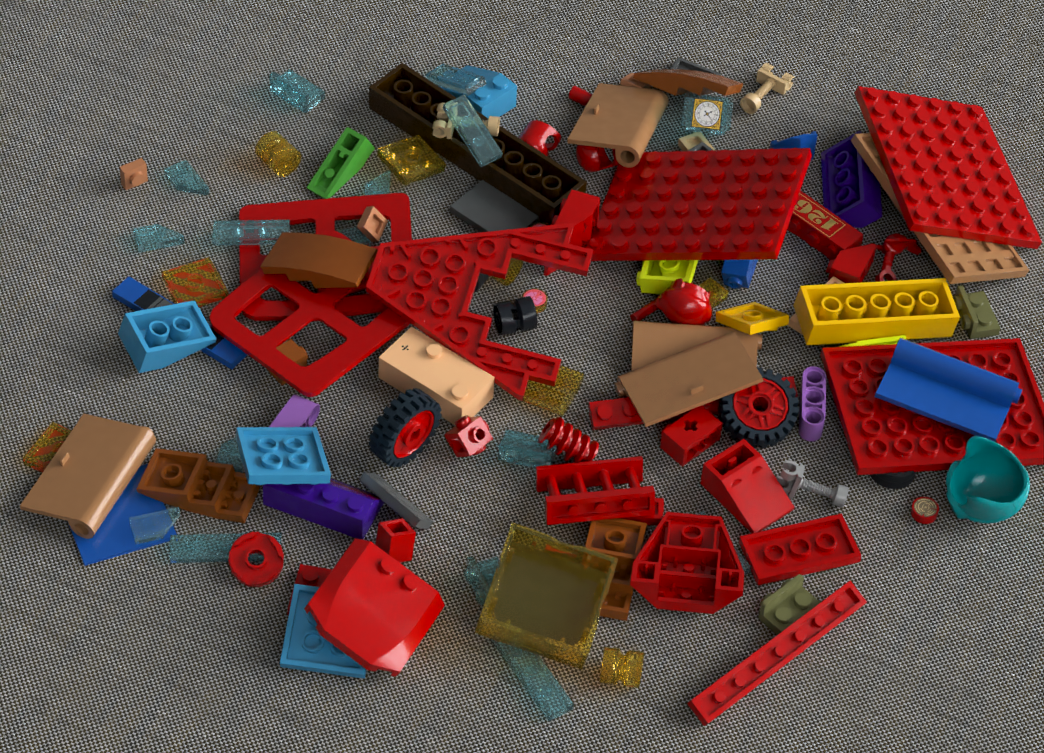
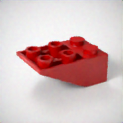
(583, 212)
(746, 486)

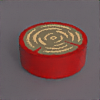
(924, 510)

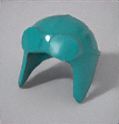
(986, 483)

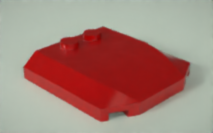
(374, 608)

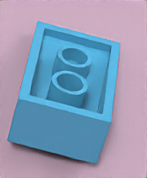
(495, 97)
(164, 334)

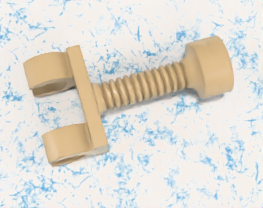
(752, 101)
(443, 129)

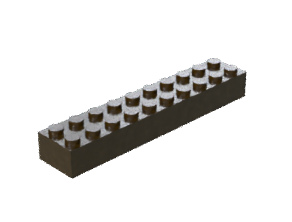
(521, 173)

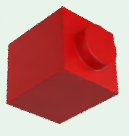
(396, 539)

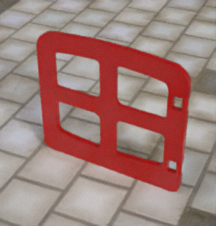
(323, 212)
(318, 376)

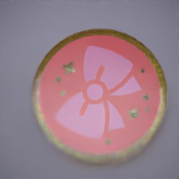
(539, 298)

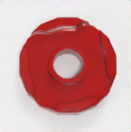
(260, 574)

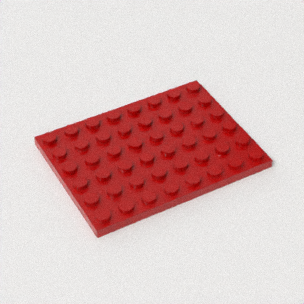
(946, 168)
(700, 205)
(898, 440)

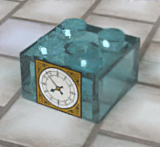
(707, 113)

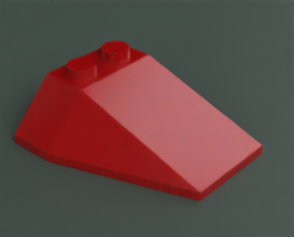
(689, 565)

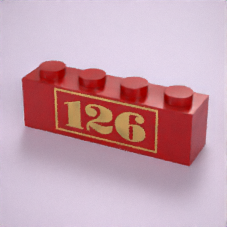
(822, 228)

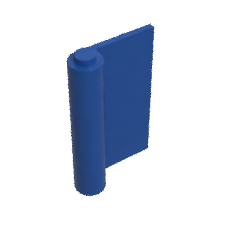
(948, 390)

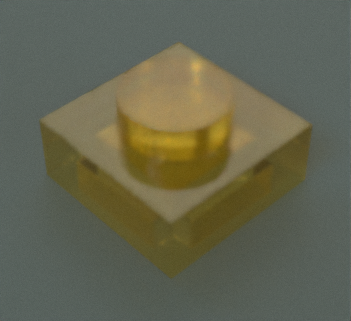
(718, 293)

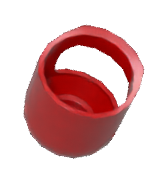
(536, 134)
(594, 158)

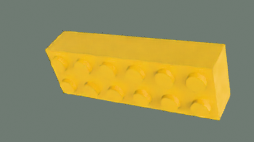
(876, 311)

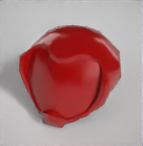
(685, 303)

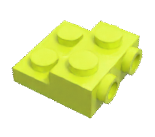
(659, 274)

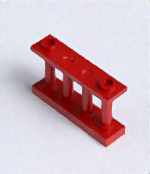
(599, 504)

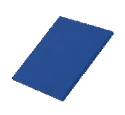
(115, 534)

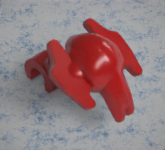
(894, 245)

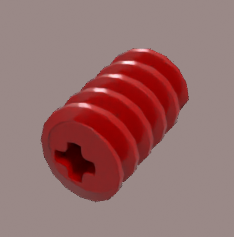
(568, 440)

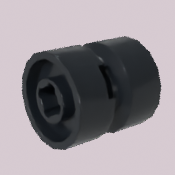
(523, 312)

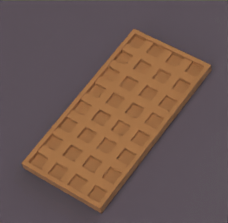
(956, 258)

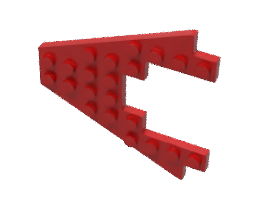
(435, 281)

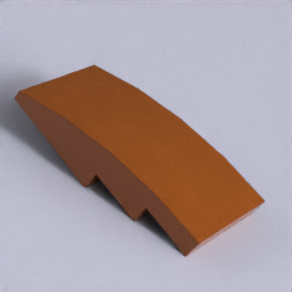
(686, 81)
(319, 259)
(198, 485)
(623, 541)

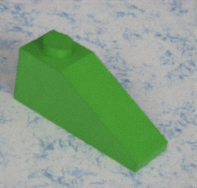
(341, 163)

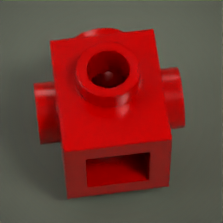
(468, 436)

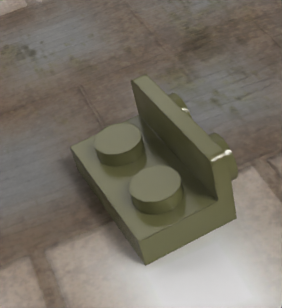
(976, 314)
(786, 605)

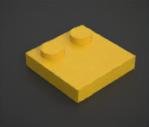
(752, 318)

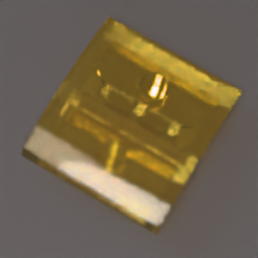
(557, 397)

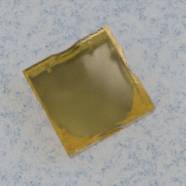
(546, 596)

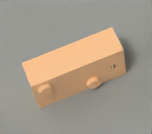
(437, 371)

